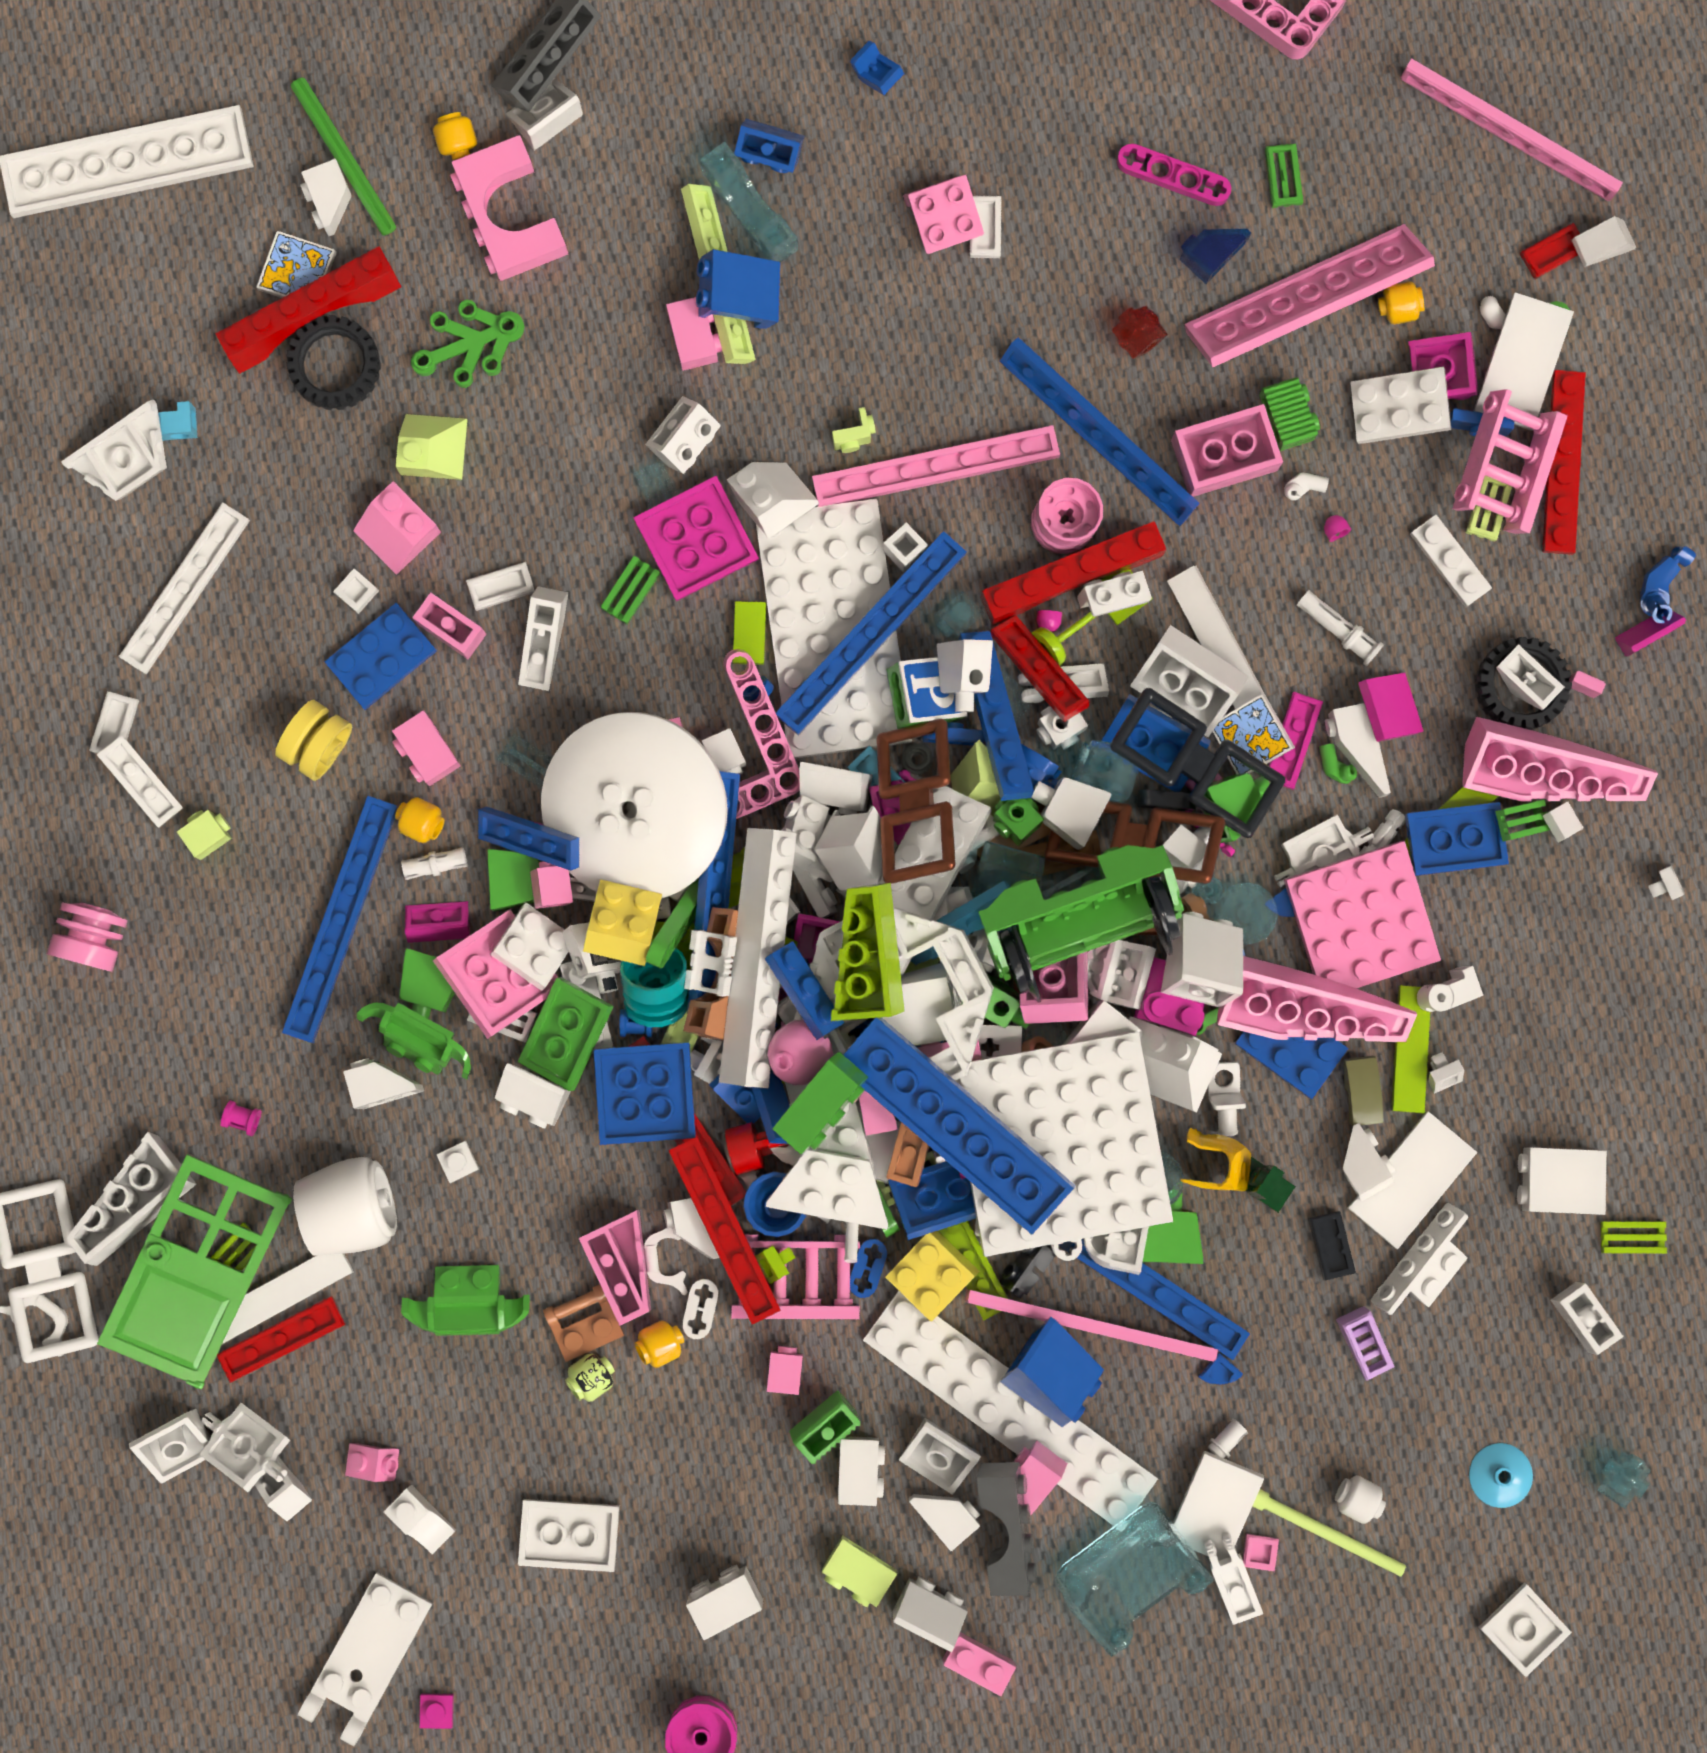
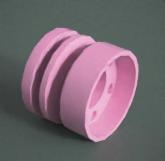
(1069, 498)
(87, 936)

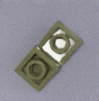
(1363, 1090)

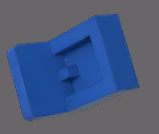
(875, 68)

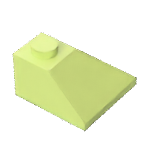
(431, 446)

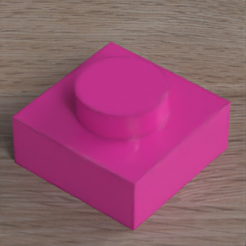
(436, 1711)

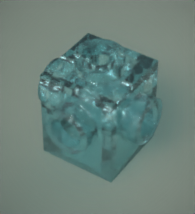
(1624, 1479)

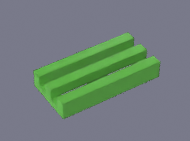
(1286, 200)
(644, 567)
(1537, 817)

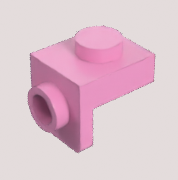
(372, 1462)

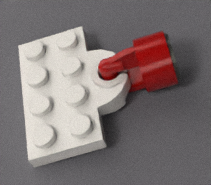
(747, 1148)

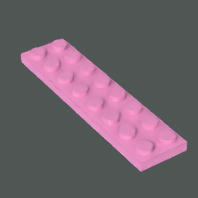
(1309, 295)

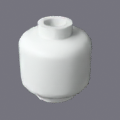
(1360, 1499)

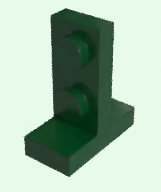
(1268, 1185)

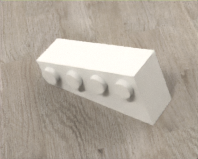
(127, 1201)

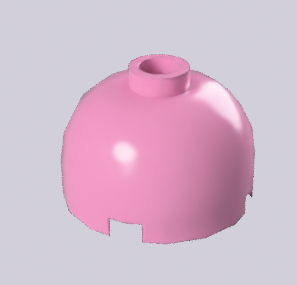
(796, 1053)

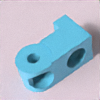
(179, 423)

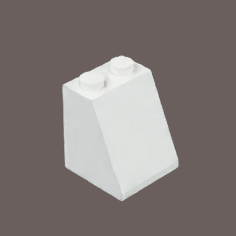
(1205, 961)
(925, 996)

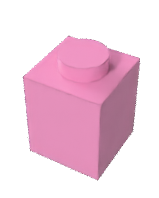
(551, 886)
(785, 1371)

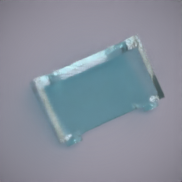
(1129, 1574)

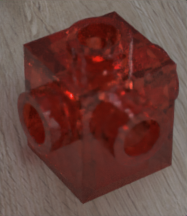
(1139, 331)

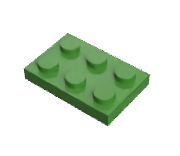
(565, 1034)

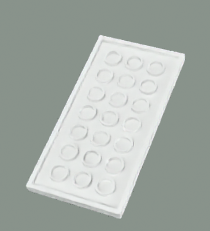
(818, 586)

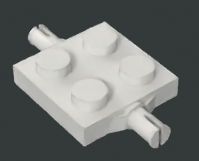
(1321, 847)
(244, 1447)

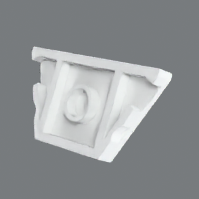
(123, 454)
(831, 1188)

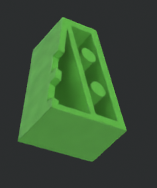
(821, 1104)

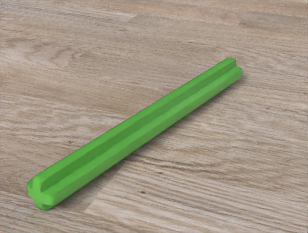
(343, 156)

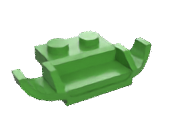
(416, 1038)
(466, 1303)

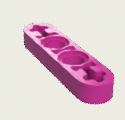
(1175, 170)

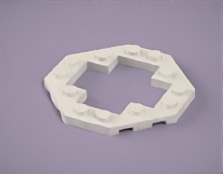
(914, 935)

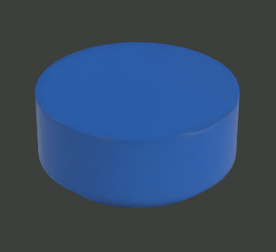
(752, 692)

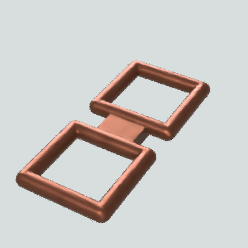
(915, 801)
(1146, 836)

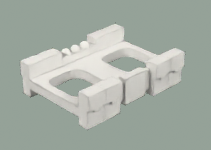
(701, 960)

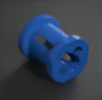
(628, 1026)

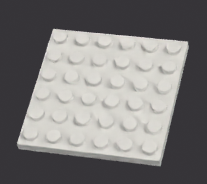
(1093, 1121)

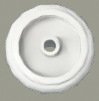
(345, 1207)

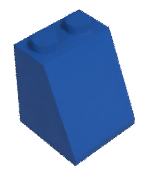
(1054, 1373)

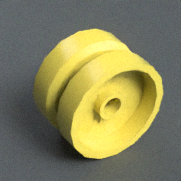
(313, 740)

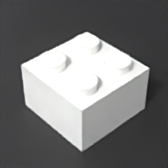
(724, 1601)

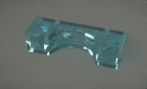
(737, 191)

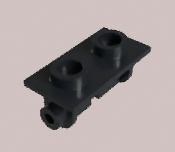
(1019, 1276)

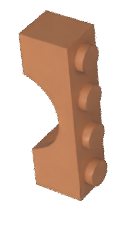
(708, 1013)

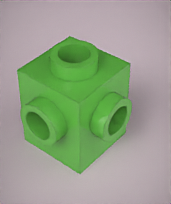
(1018, 828)

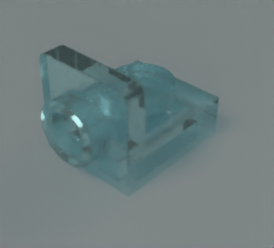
(958, 616)

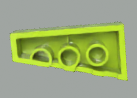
(869, 957)

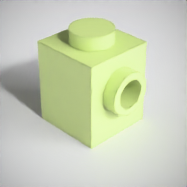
(204, 833)

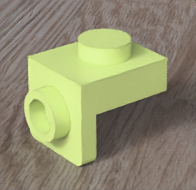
(850, 438)

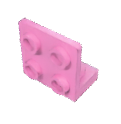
(945, 213)

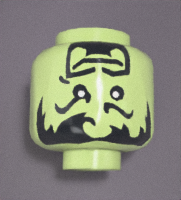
(590, 1377)

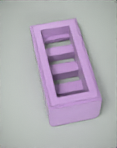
(1354, 1319)

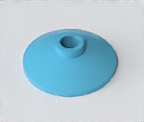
(1485, 1473)

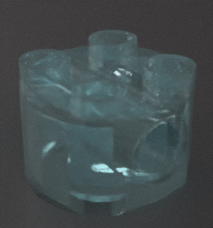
(1105, 770)

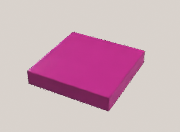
(1390, 707)

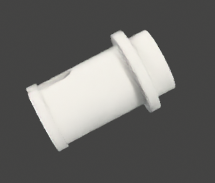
(1227, 1439)

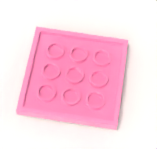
(1363, 917)

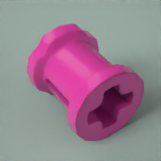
(241, 1118)

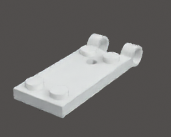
(374, 1645)

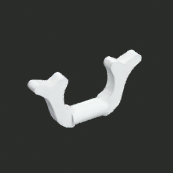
(652, 1265)
(59, 1316)

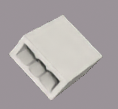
(1562, 1181)

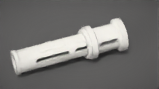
(1351, 636)

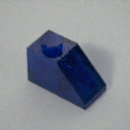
(1212, 250)

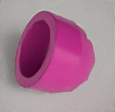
(1334, 525)
(1049, 619)

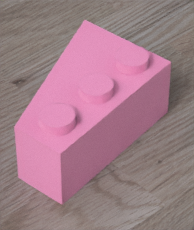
(620, 1266)

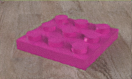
(696, 538)

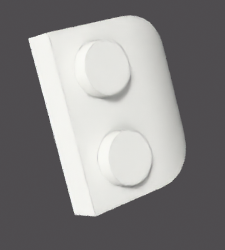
(1120, 972)
(1119, 1250)

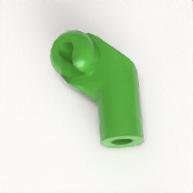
(1334, 768)

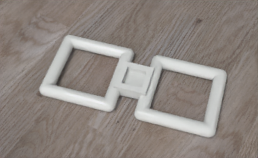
(45, 1275)

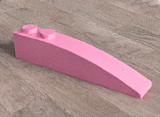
(1541, 766)
(1294, 1003)

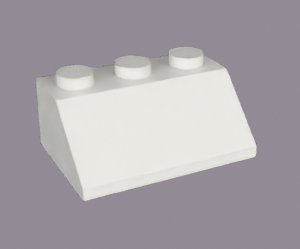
(1191, 678)
(1176, 1065)

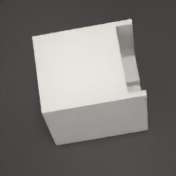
(852, 849)

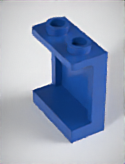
(739, 287)

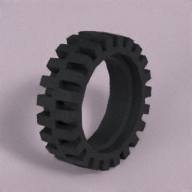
(316, 331)
(1492, 704)

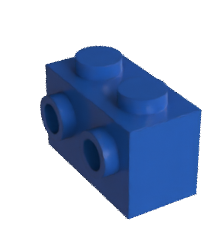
(768, 146)

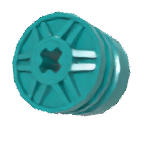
(655, 994)

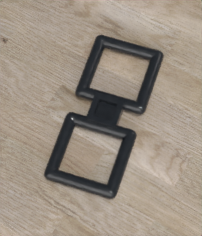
(1197, 762)

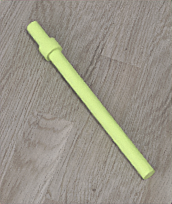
(1263, 1501)

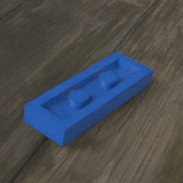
(803, 989)

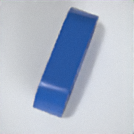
(875, 1270)

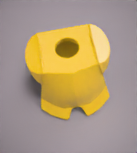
(1237, 1154)

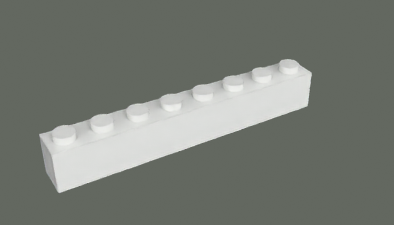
(758, 933)

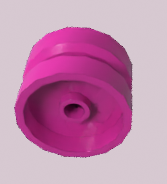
(706, 1716)

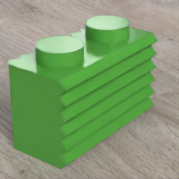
(1290, 413)
(825, 1427)

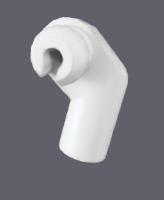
(1492, 312)
(1304, 482)

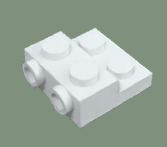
(808, 821)

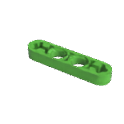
(674, 928)

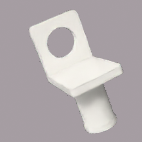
(1227, 1099)

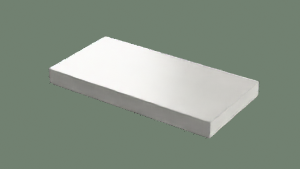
(1526, 353)
(1424, 1170)

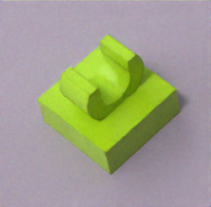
(774, 1263)

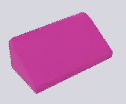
(1647, 633)
(437, 922)

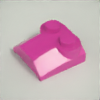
(1455, 355)
(1168, 1010)

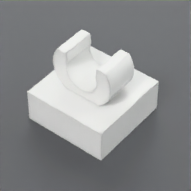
(1668, 884)
(1444, 1074)

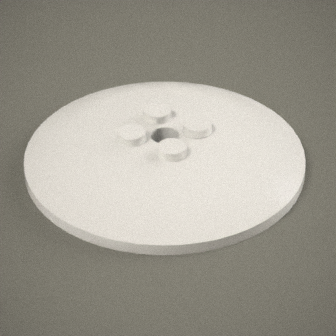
(668, 780)

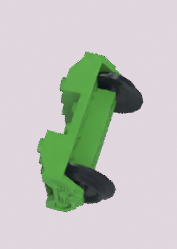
(1083, 919)

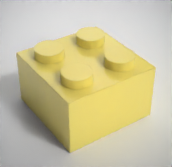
(622, 922)
(932, 1274)

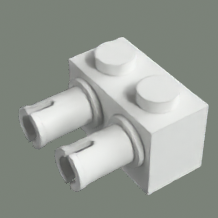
(1187, 850)

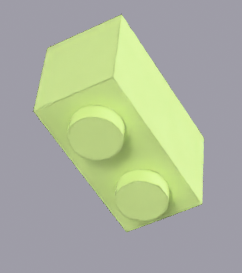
(859, 1572)

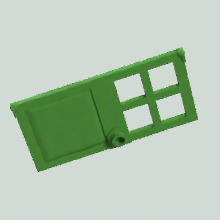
(180, 1299)

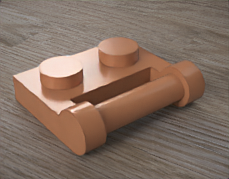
(588, 1332)

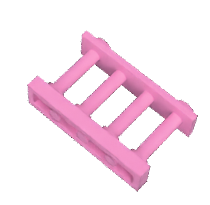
(1535, 471)
(811, 1305)

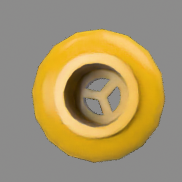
(454, 135)
(1401, 302)
(419, 820)
(659, 1344)

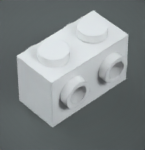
(683, 435)

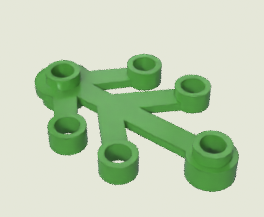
(471, 341)

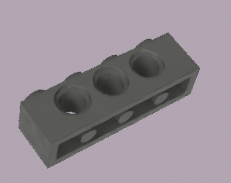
(545, 52)

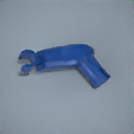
(1655, 586)

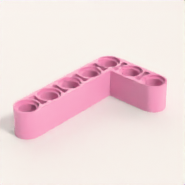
(1290, 25)
(763, 739)

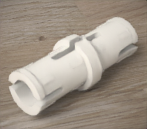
(434, 863)

